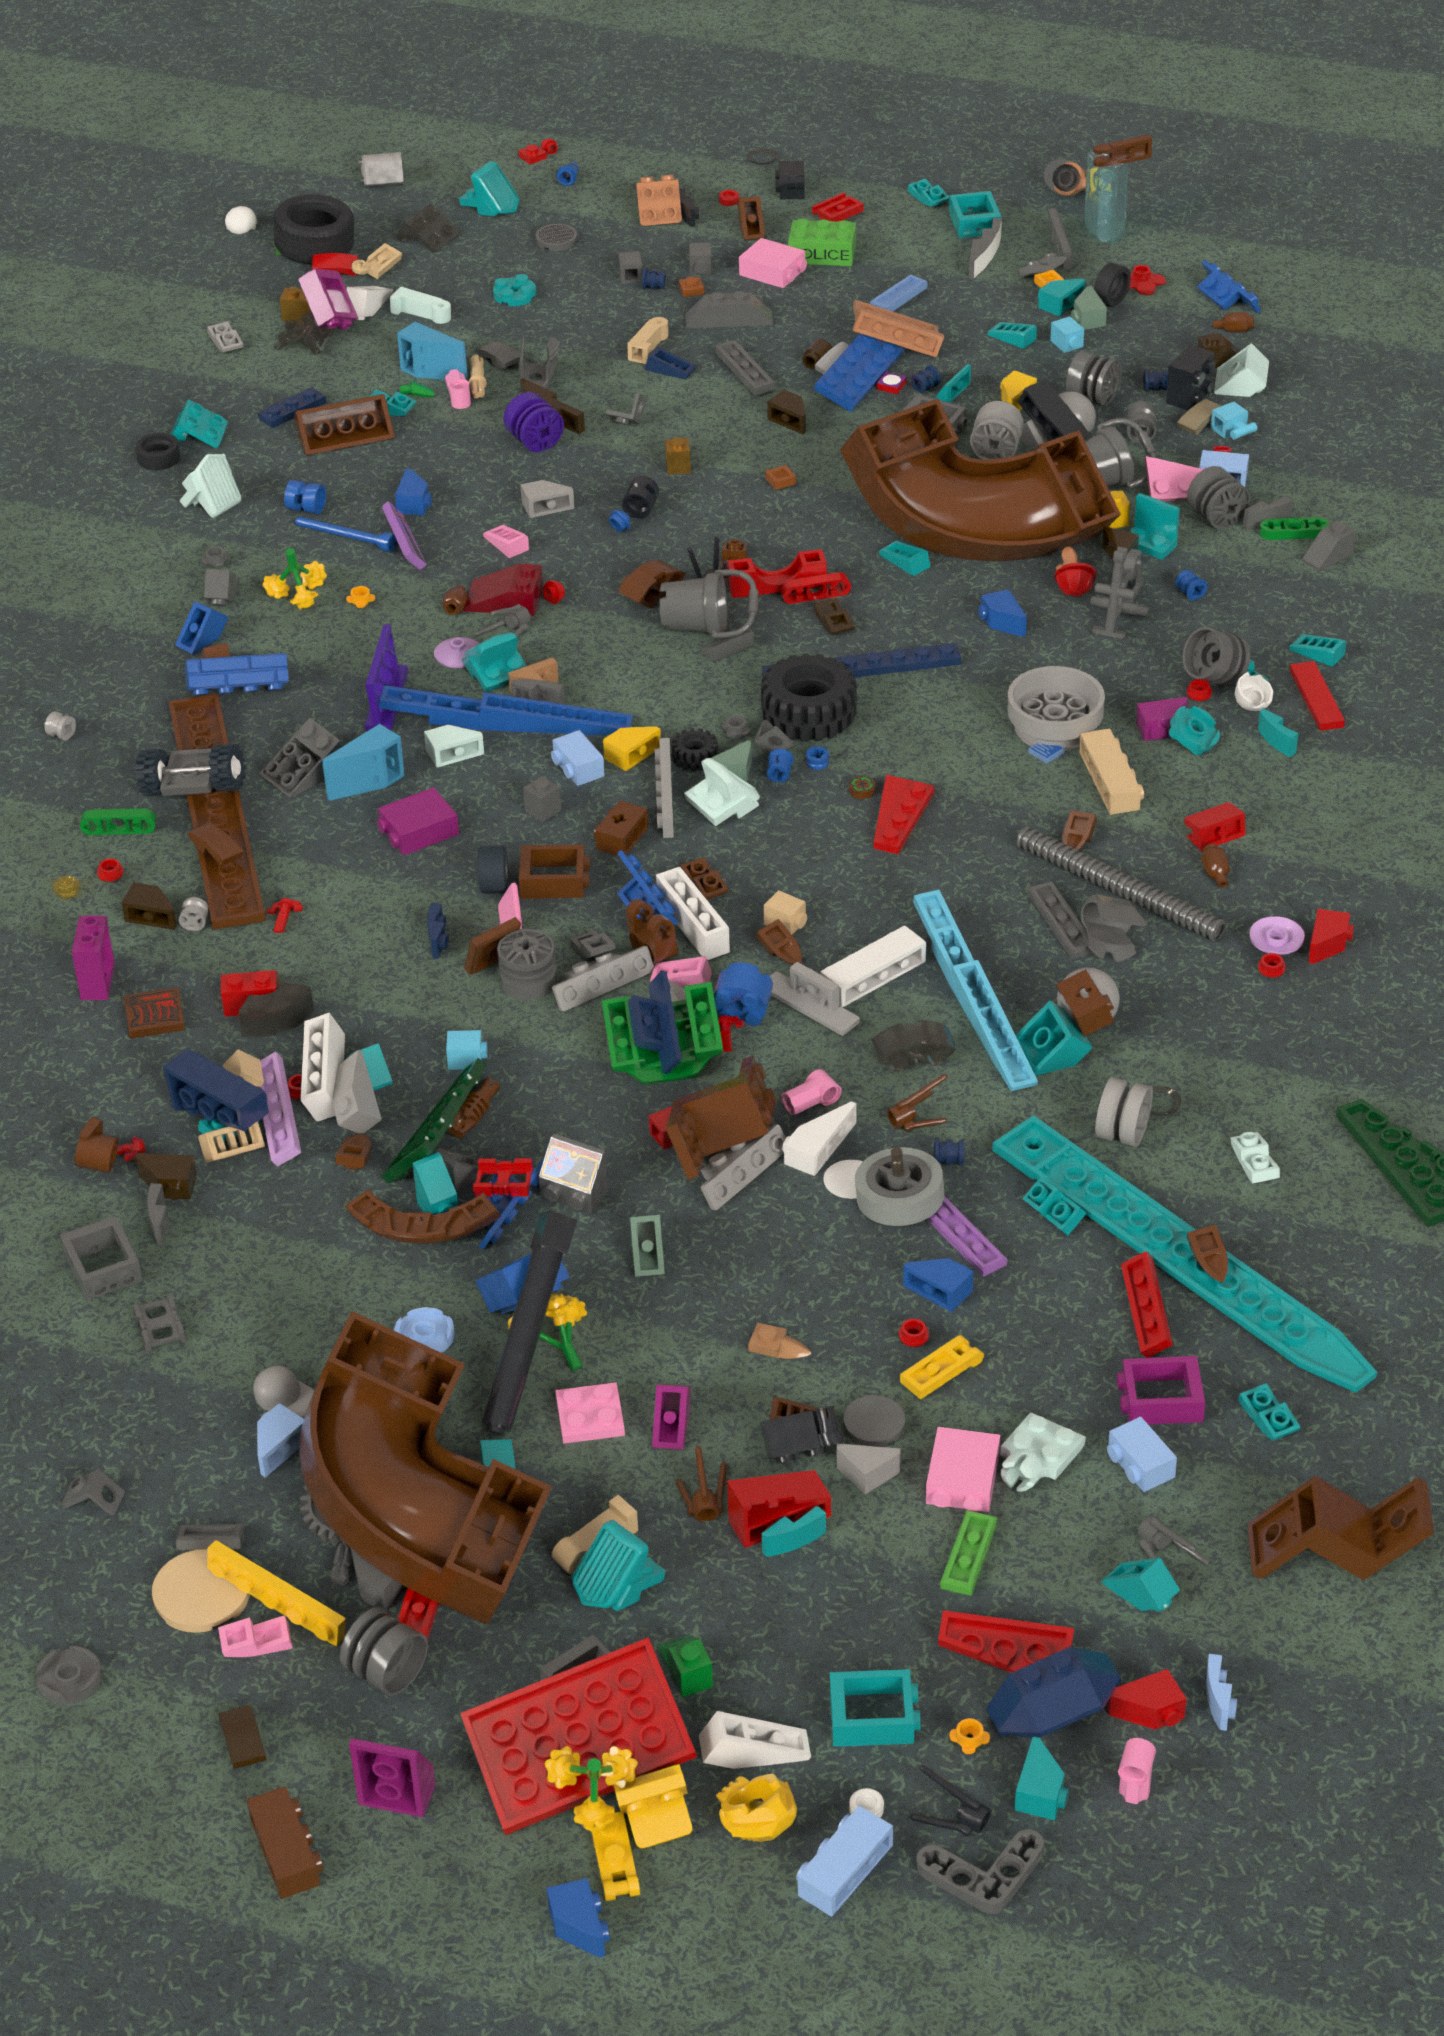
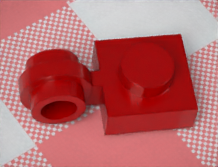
(534, 154)

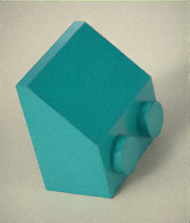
(1052, 1040)

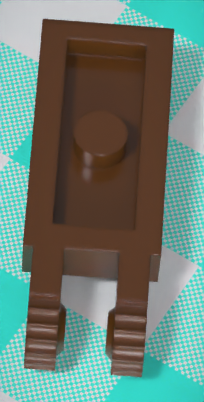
(1123, 151)

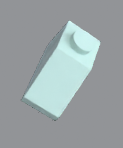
(452, 744)

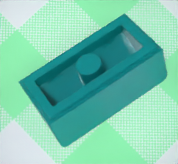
(955, 385)

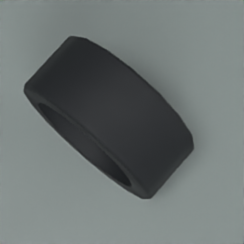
(1112, 283)
(158, 460)

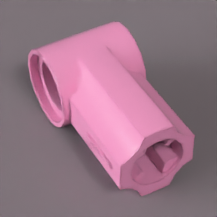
(458, 389)
(817, 1089)
(1136, 1770)

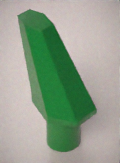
(417, 390)

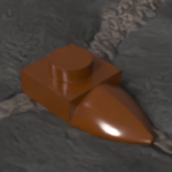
(1079, 829)
(780, 942)
(354, 1152)
(1209, 1251)

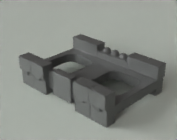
(170, 1319)

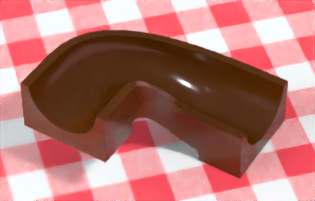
(971, 505)
(397, 1493)

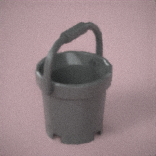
(1113, 454)
(702, 604)

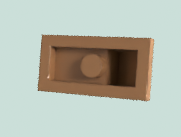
(545, 670)

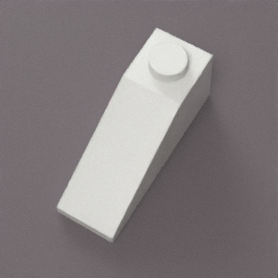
(368, 299)
(817, 1139)
(750, 1742)

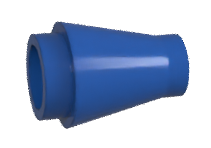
(567, 174)

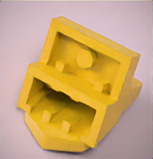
(656, 1807)

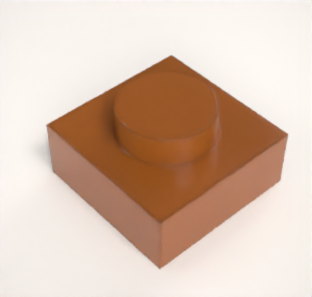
(691, 286)
(780, 477)

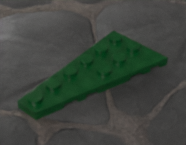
(435, 1124)
(1409, 1165)

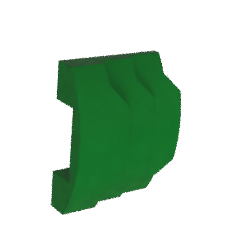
(697, 1037)

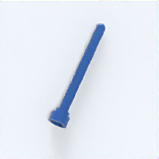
(385, 541)

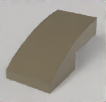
(1197, 417)

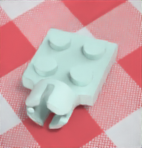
(1038, 1451)

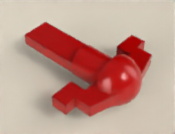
(284, 906)
(725, 1023)
(130, 1150)

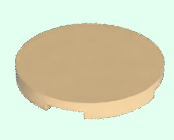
(192, 1596)

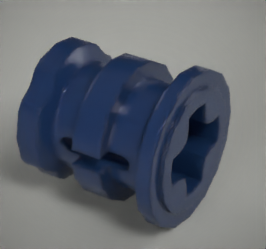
(653, 278)
(1155, 379)
(929, 382)
(949, 1152)

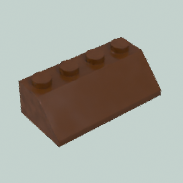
(343, 425)

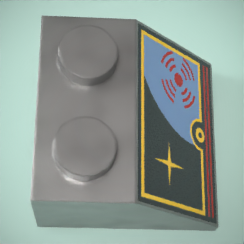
(573, 1174)

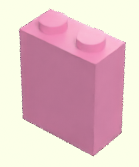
(772, 263)
(963, 1469)

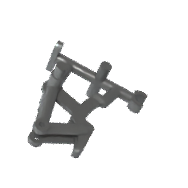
(1120, 598)

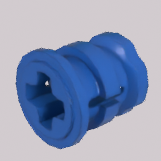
(1191, 585)
(782, 765)

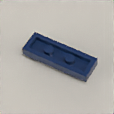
(285, 410)

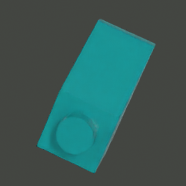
(1060, 295)
(433, 1185)
(1143, 1584)
(1041, 1784)

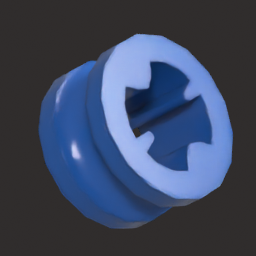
(817, 758)

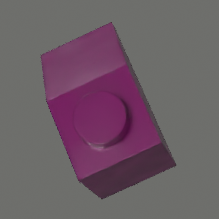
(1155, 717)
(671, 1415)

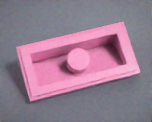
(509, 905)

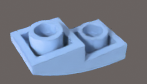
(1219, 1693)

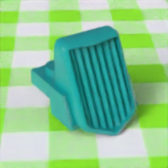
(491, 192)
(493, 660)
(615, 1569)

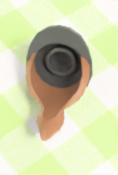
(1065, 177)

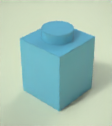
(1067, 334)
(464, 1048)

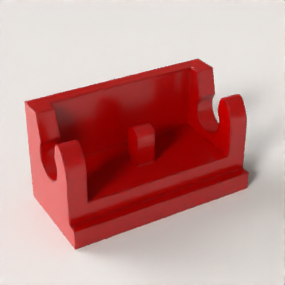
(1216, 825)

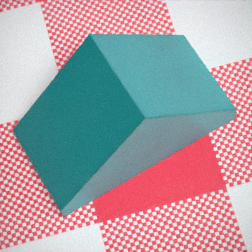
(376, 1066)

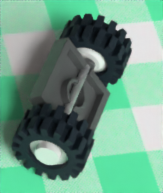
(190, 770)

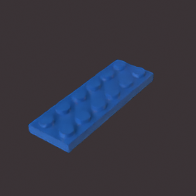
(857, 370)

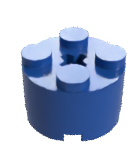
(743, 993)

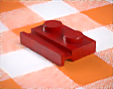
(838, 208)

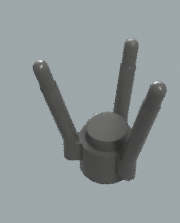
(516, 618)
(1158, 1535)

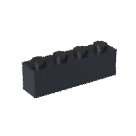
(1050, 412)

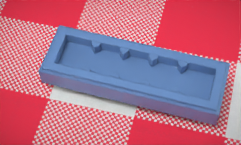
(900, 293)

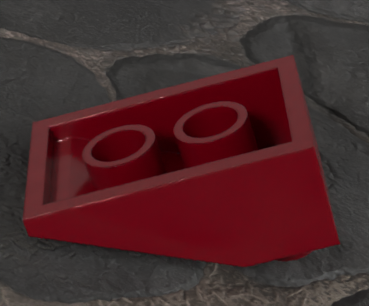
(507, 588)

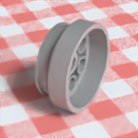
(1055, 706)

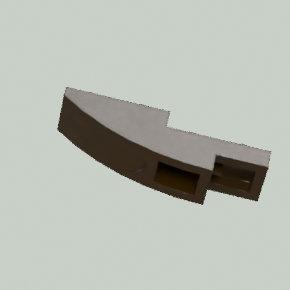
(571, 416)

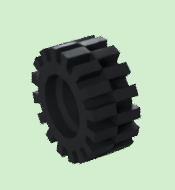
(684, 744)

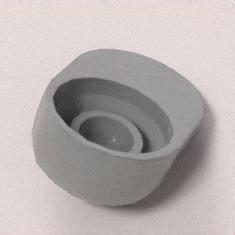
(281, 1386)

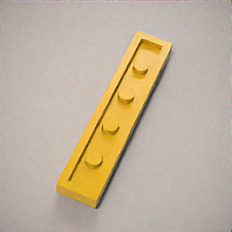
(276, 1593)

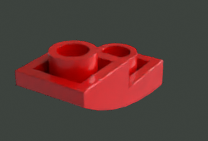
(334, 262)

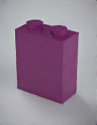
(417, 821)

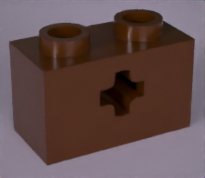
(621, 828)
(1091, 1012)

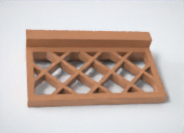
(897, 328)

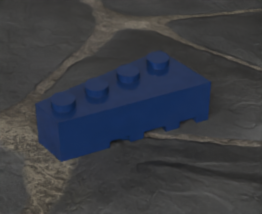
(213, 1091)

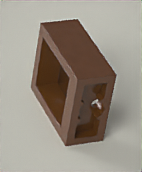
(556, 884)

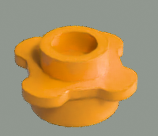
(360, 596)
(973, 1728)

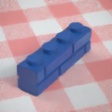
(236, 672)

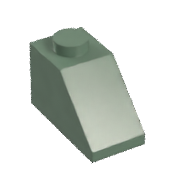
(1089, 309)
(647, 1245)

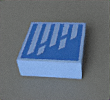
(1046, 752)

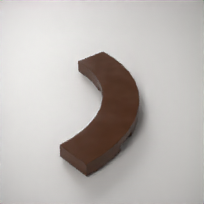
(422, 1227)

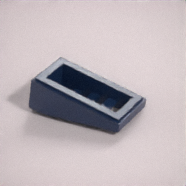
(668, 364)

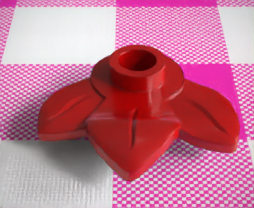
(1144, 280)

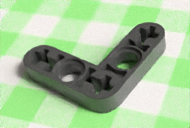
(983, 1882)

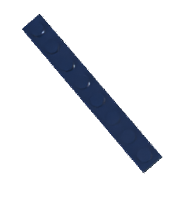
(899, 660)

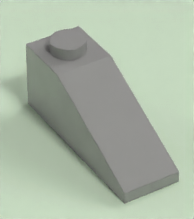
(354, 1096)

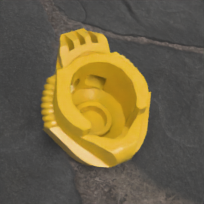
(753, 1818)

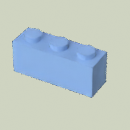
(844, 1860)

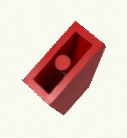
(1330, 934)
(1149, 1701)

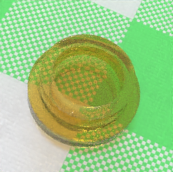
(66, 887)

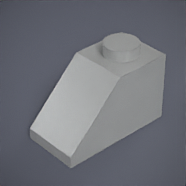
(546, 498)

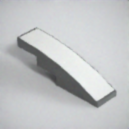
(985, 248)

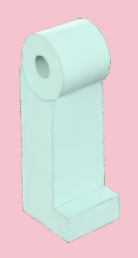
(420, 304)

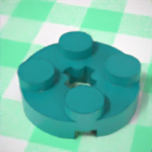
(514, 290)
(1196, 740)

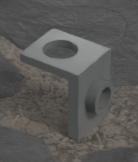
(634, 417)
(770, 737)
(90, 1487)

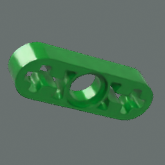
(1280, 528)
(126, 815)

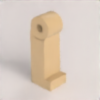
(647, 339)
(571, 1549)

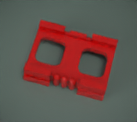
(504, 1170)

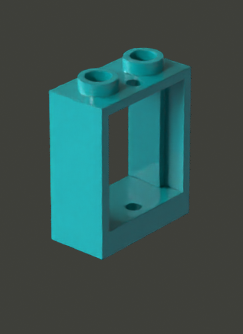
(967, 224)
(878, 1730)

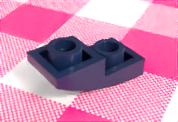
(436, 930)

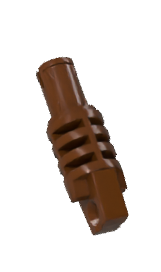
(474, 1108)

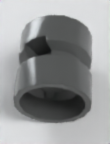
(1145, 416)

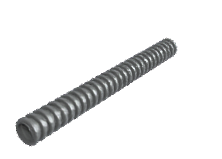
(1121, 884)

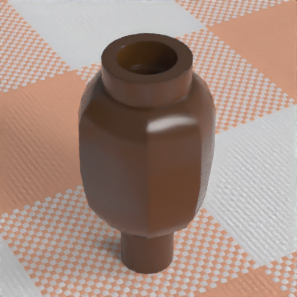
(1235, 322)
(455, 600)
(1215, 864)

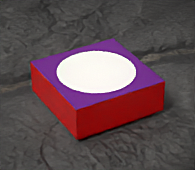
(891, 383)

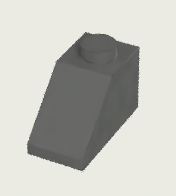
(1330, 546)
(220, 586)
(373, 1584)

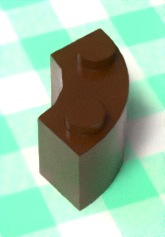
(645, 582)

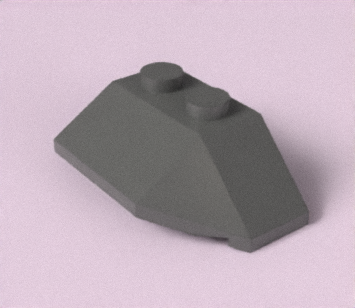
(728, 311)

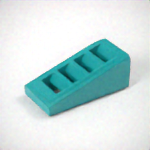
(1014, 333)
(909, 558)
(1320, 648)

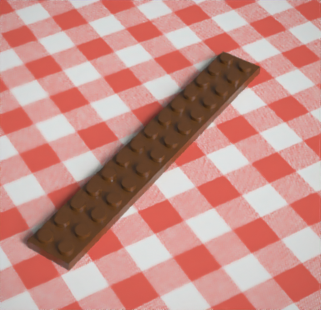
(234, 887)

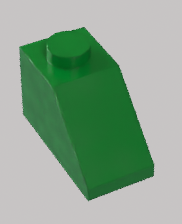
(688, 1664)

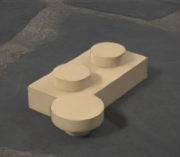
(378, 262)

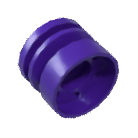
(533, 422)

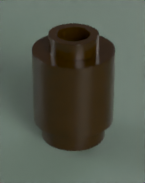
(815, 353)

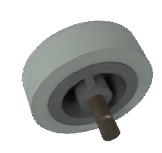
(899, 1186)

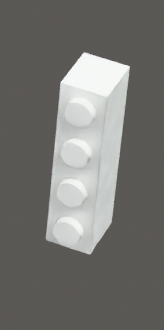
(695, 914)
(876, 964)
(321, 1056)

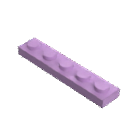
(280, 1120)

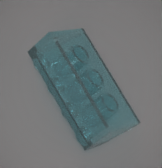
(1105, 200)

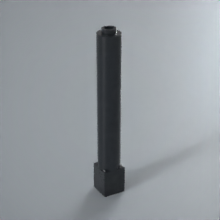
(549, 1245)

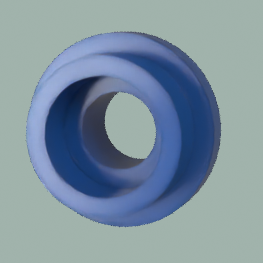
(619, 520)

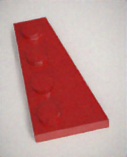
(900, 811)
(1001, 1641)

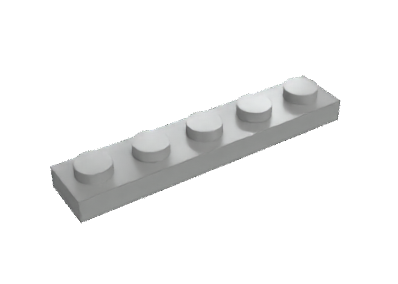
(664, 788)

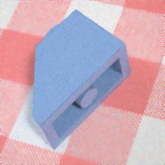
(277, 1437)

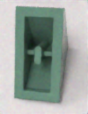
(737, 759)

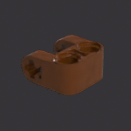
(648, 932)

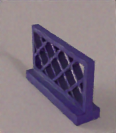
(383, 672)

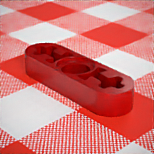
(807, 582)

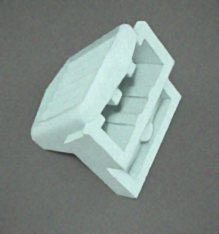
(211, 486)
(722, 794)

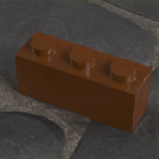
(285, 1842)

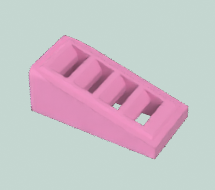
(507, 540)
(689, 971)

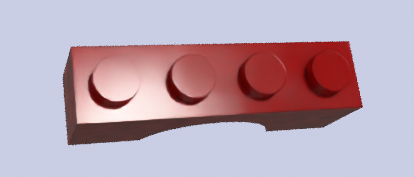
(804, 565)

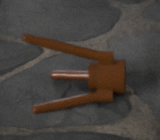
(903, 1112)
(704, 1504)

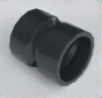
(640, 497)

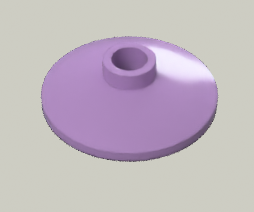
(451, 651)
(1277, 935)

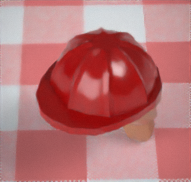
(1074, 577)

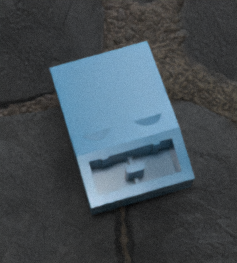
(430, 352)
(364, 764)

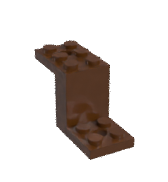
(721, 1116)
(1340, 1528)

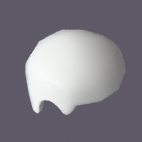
(240, 220)
(1253, 692)

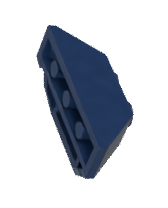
(1053, 1693)

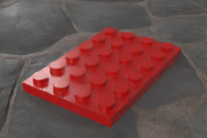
(589, 1708)

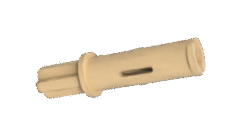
(477, 381)

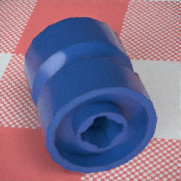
(305, 496)

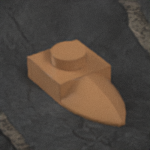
(774, 1342)

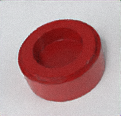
(728, 197)

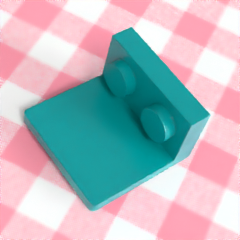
(200, 424)
(1156, 526)

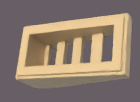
(209, 1149)

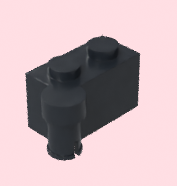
(790, 180)
(801, 1432)

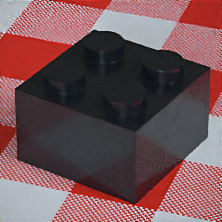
(1190, 377)

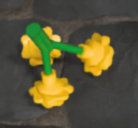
(312, 576)
(565, 1312)
(616, 1766)

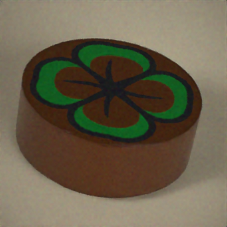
(862, 787)

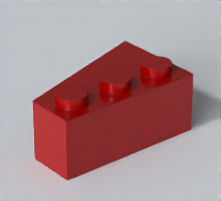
(764, 1500)

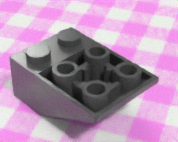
(300, 760)

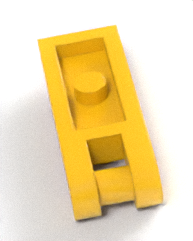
(940, 1366)
(615, 1859)

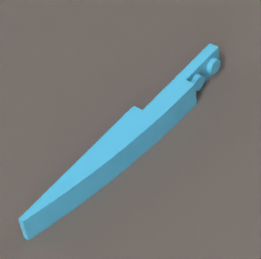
(974, 991)

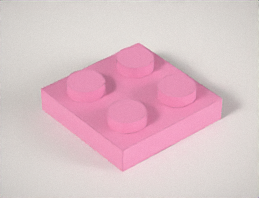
(590, 1413)

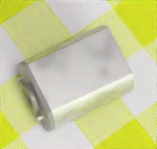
(382, 169)

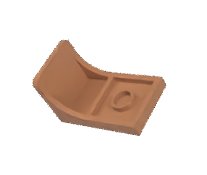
(659, 200)

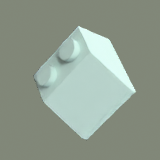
(1242, 373)

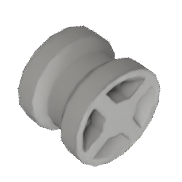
(60, 725)
(193, 914)

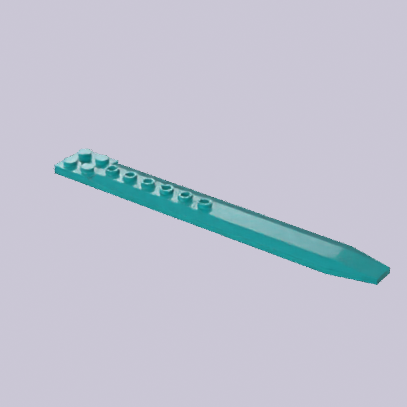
(1152, 1228)

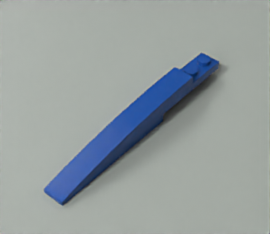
(503, 713)

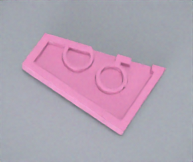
(1168, 479)

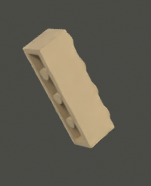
(1110, 771)

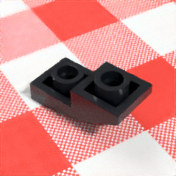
(688, 209)

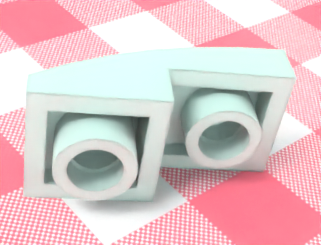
(1254, 1157)

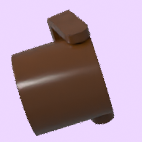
(96, 1149)

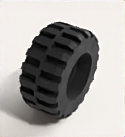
(809, 697)

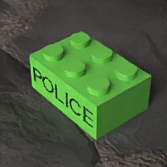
(824, 241)

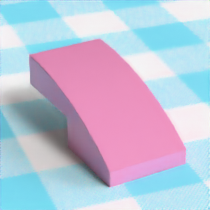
(250, 1640)

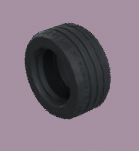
(312, 226)

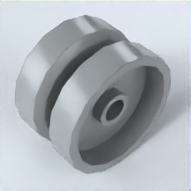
(1124, 1111)

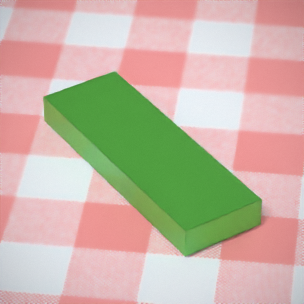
(968, 1553)

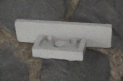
(601, 976)
(813, 997)
(739, 1165)

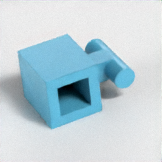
(1231, 421)

